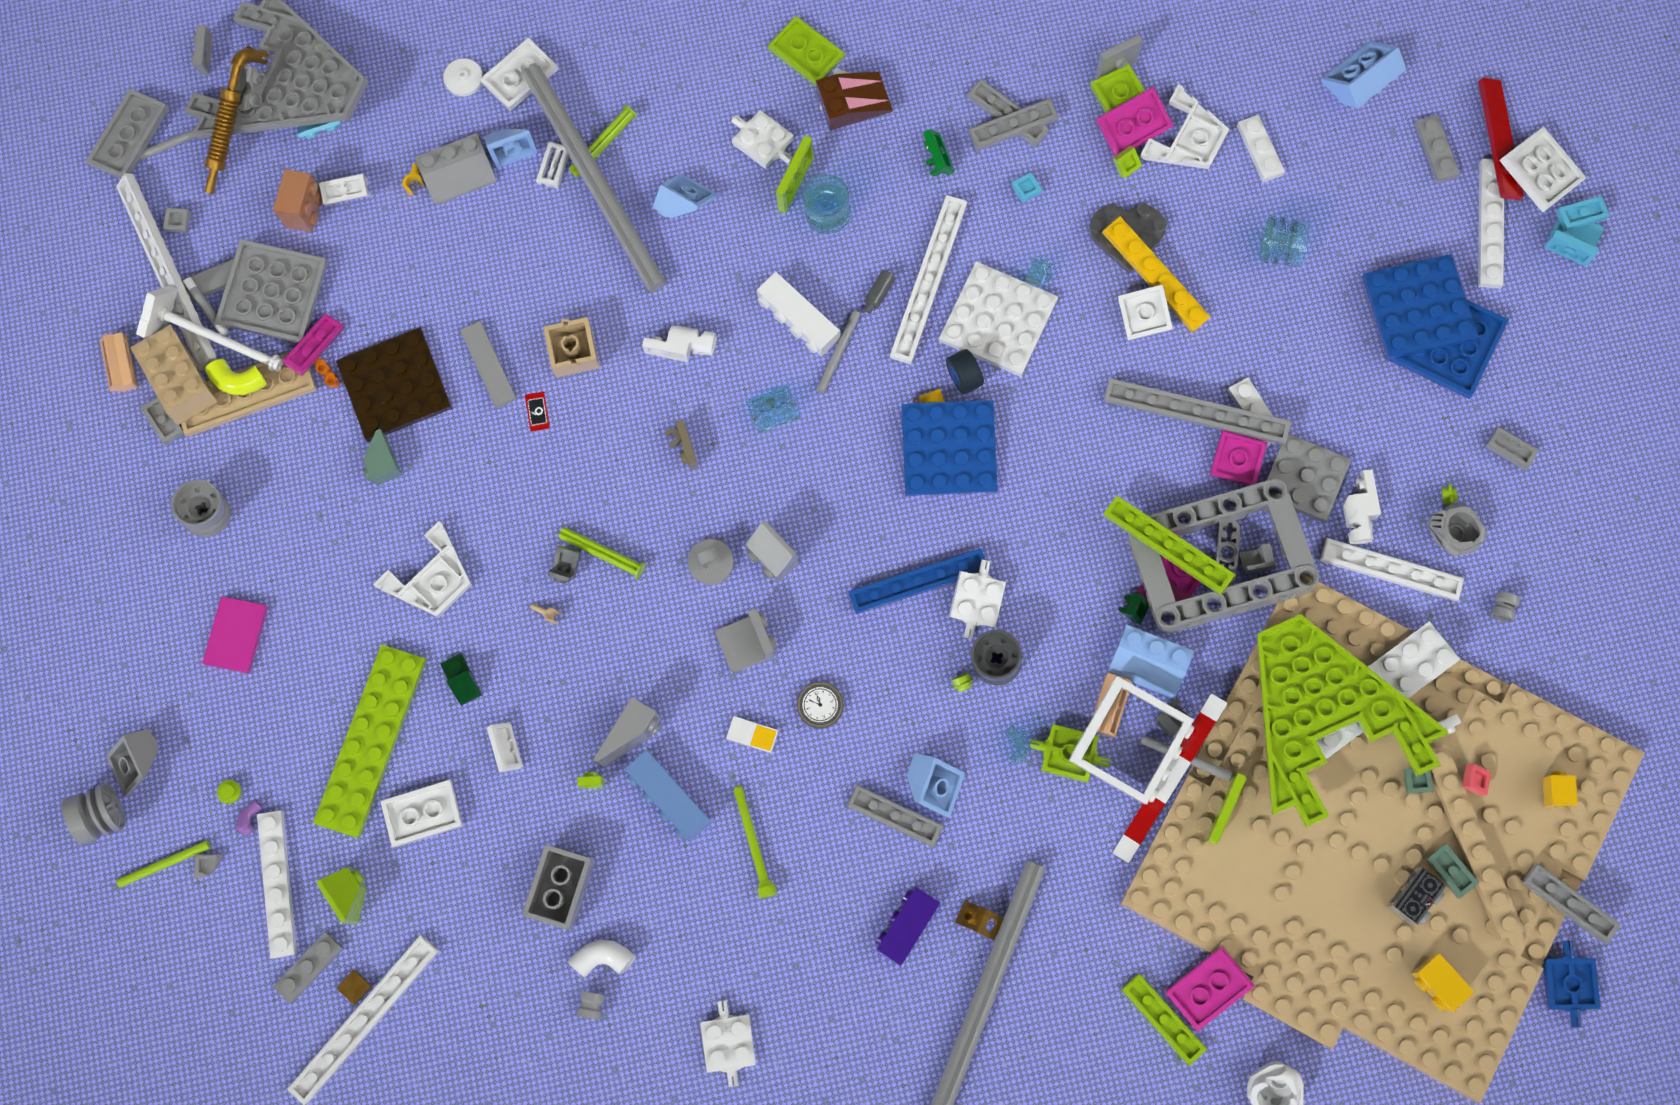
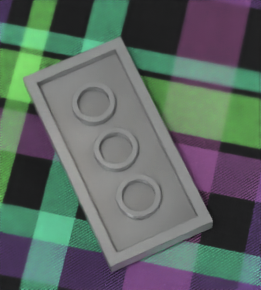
(127, 134)

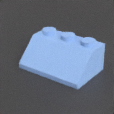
(1364, 73)
(1150, 661)

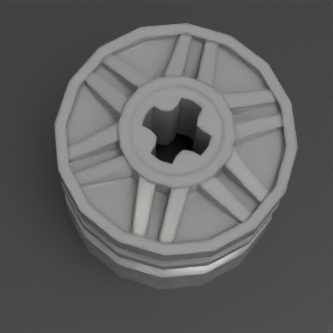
(198, 497)
(93, 814)

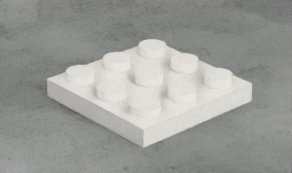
(1543, 169)

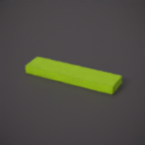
(1163, 1019)

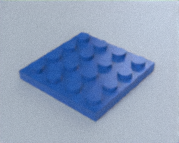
(1419, 306)
(1462, 364)
(949, 448)

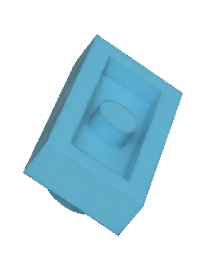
(1582, 213)

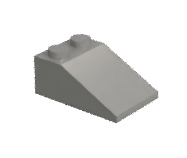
(631, 730)

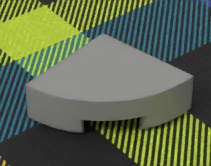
(206, 864)

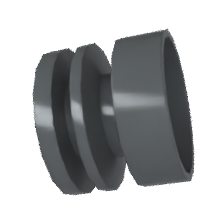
(999, 644)

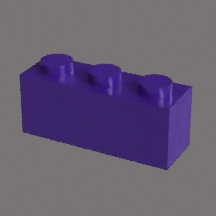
(907, 925)

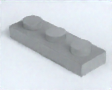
(1437, 148)
(308, 967)

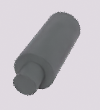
(878, 291)

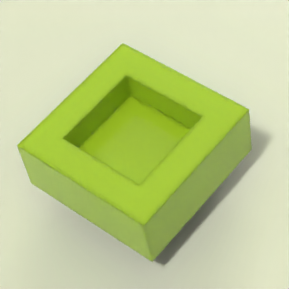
(1127, 162)
(590, 781)

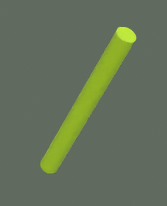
(162, 864)

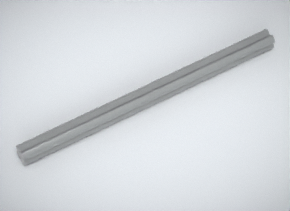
(593, 178)
(988, 984)

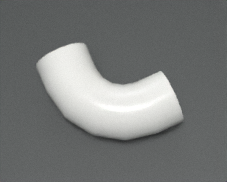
(602, 952)

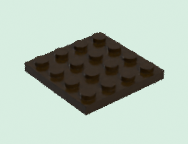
(394, 384)

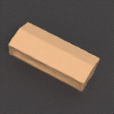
(118, 362)
(1112, 719)

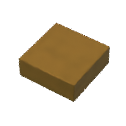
(354, 987)

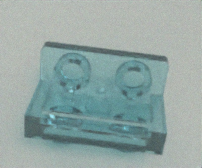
(773, 409)

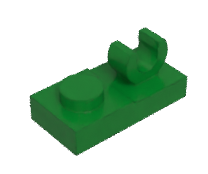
(936, 146)

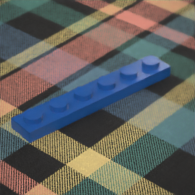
(914, 582)

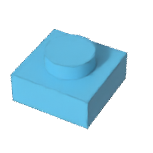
(1026, 188)

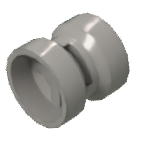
(1505, 607)
(590, 1005)

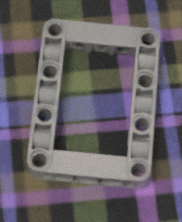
(1239, 597)

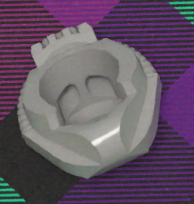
(1457, 529)

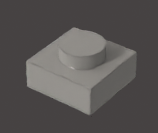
(177, 220)

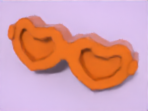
(323, 369)

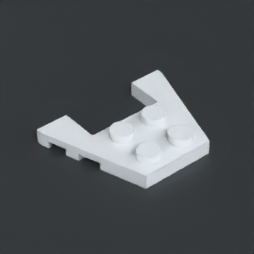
(1197, 139)
(437, 583)

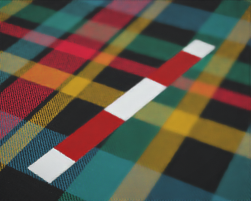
(1149, 812)

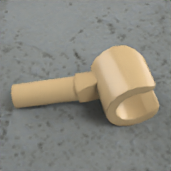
(549, 613)

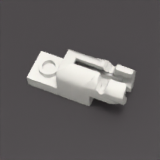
(680, 344)
(1361, 509)

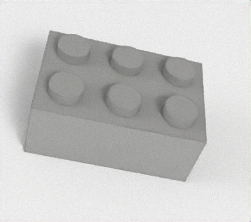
(558, 887)

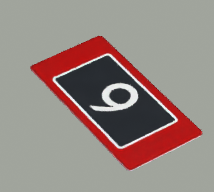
(537, 411)

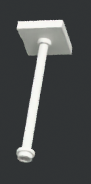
(158, 314)

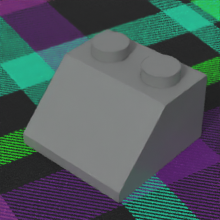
(771, 552)

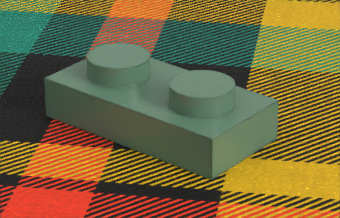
(1452, 871)

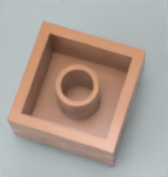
(298, 201)

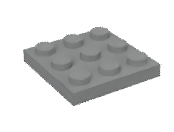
(1311, 476)

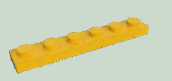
(1155, 273)

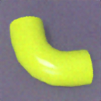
(232, 382)

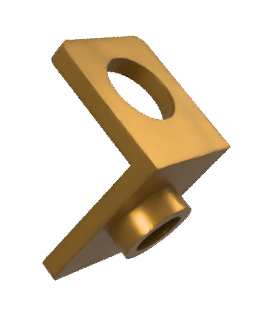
(976, 919)

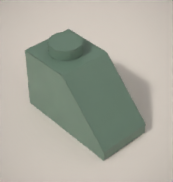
(380, 460)

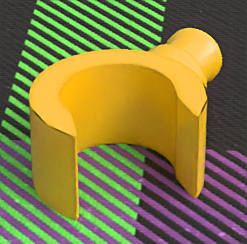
(413, 176)

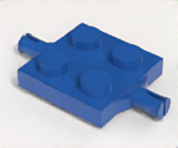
(1571, 984)

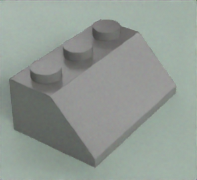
(456, 169)

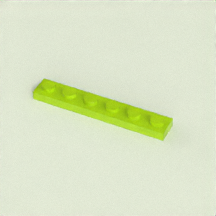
(1169, 545)

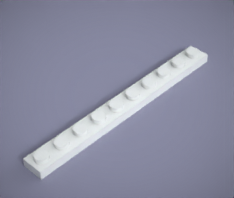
(163, 266)

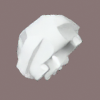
(1275, 1085)

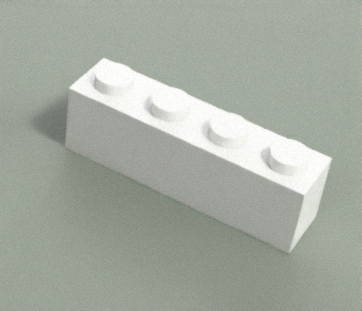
(798, 314)

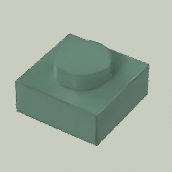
(1418, 784)

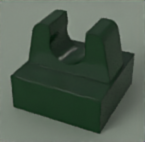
(1136, 607)

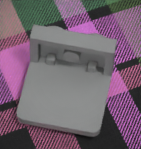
(746, 642)

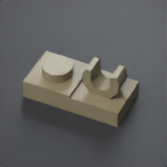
(687, 455)

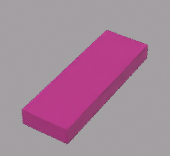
(313, 344)

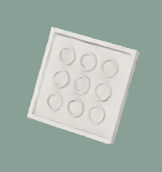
(998, 319)

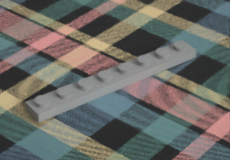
(1197, 411)

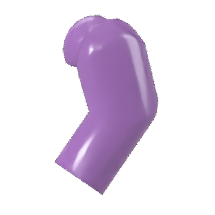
(243, 822)

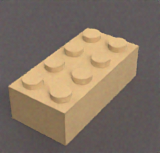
(173, 375)

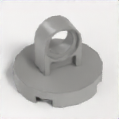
(710, 562)

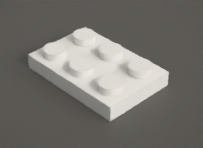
(506, 78)
(421, 813)

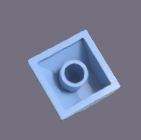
(509, 145)
(681, 196)
(934, 783)

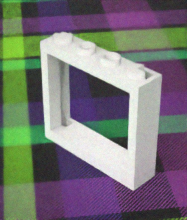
(1172, 753)

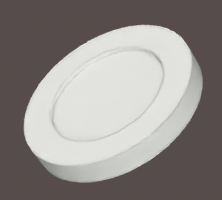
(463, 77)

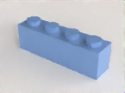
(668, 796)

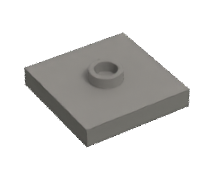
(1119, 56)

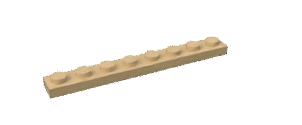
(1474, 846)

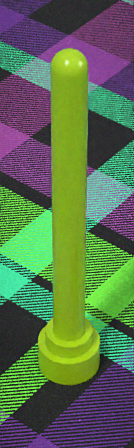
(766, 887)

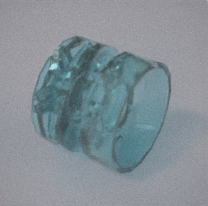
(826, 204)
(1284, 241)

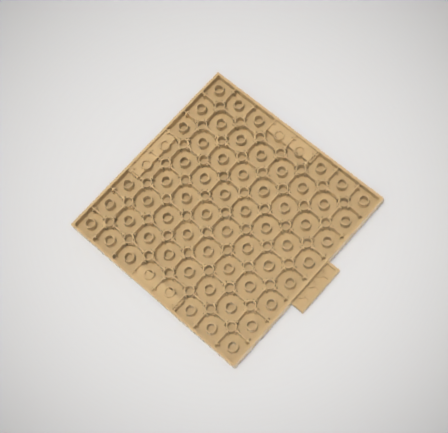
(1312, 902)

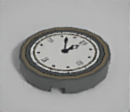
(820, 705)

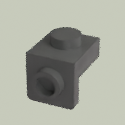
(565, 564)

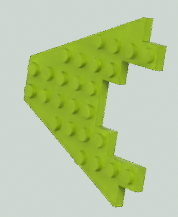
(1316, 690)

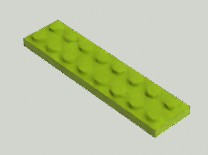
(369, 741)

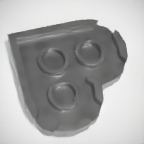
(1143, 220)

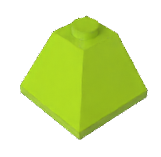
(344, 893)

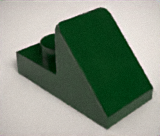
(461, 679)

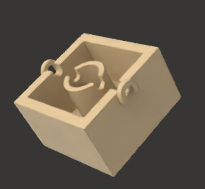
(571, 347)

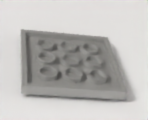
(271, 291)

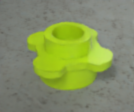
(1449, 494)

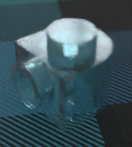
(1039, 273)

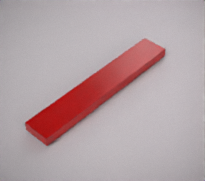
(1499, 135)

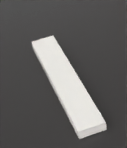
(1391, 569)

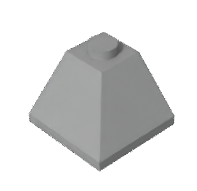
(132, 758)

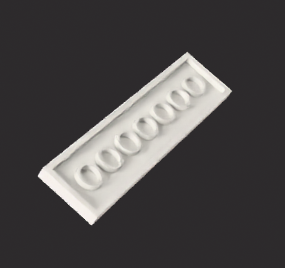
(1405, 668)

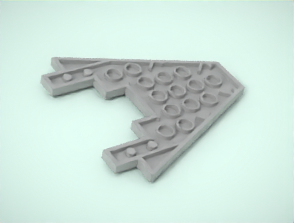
(303, 81)

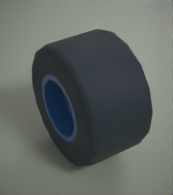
(964, 371)

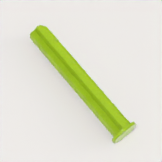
(608, 135)
(602, 552)

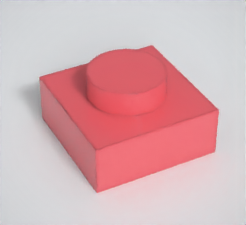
(1476, 779)

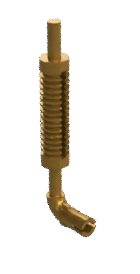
(226, 114)

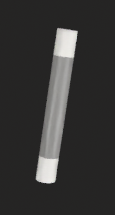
(203, 303)

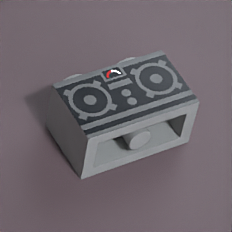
(1417, 897)

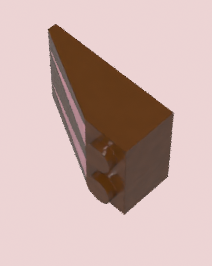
(852, 98)

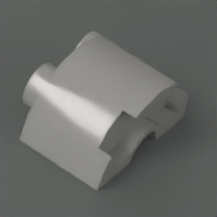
(251, 87)

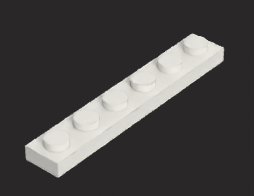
(1490, 228)
(277, 884)

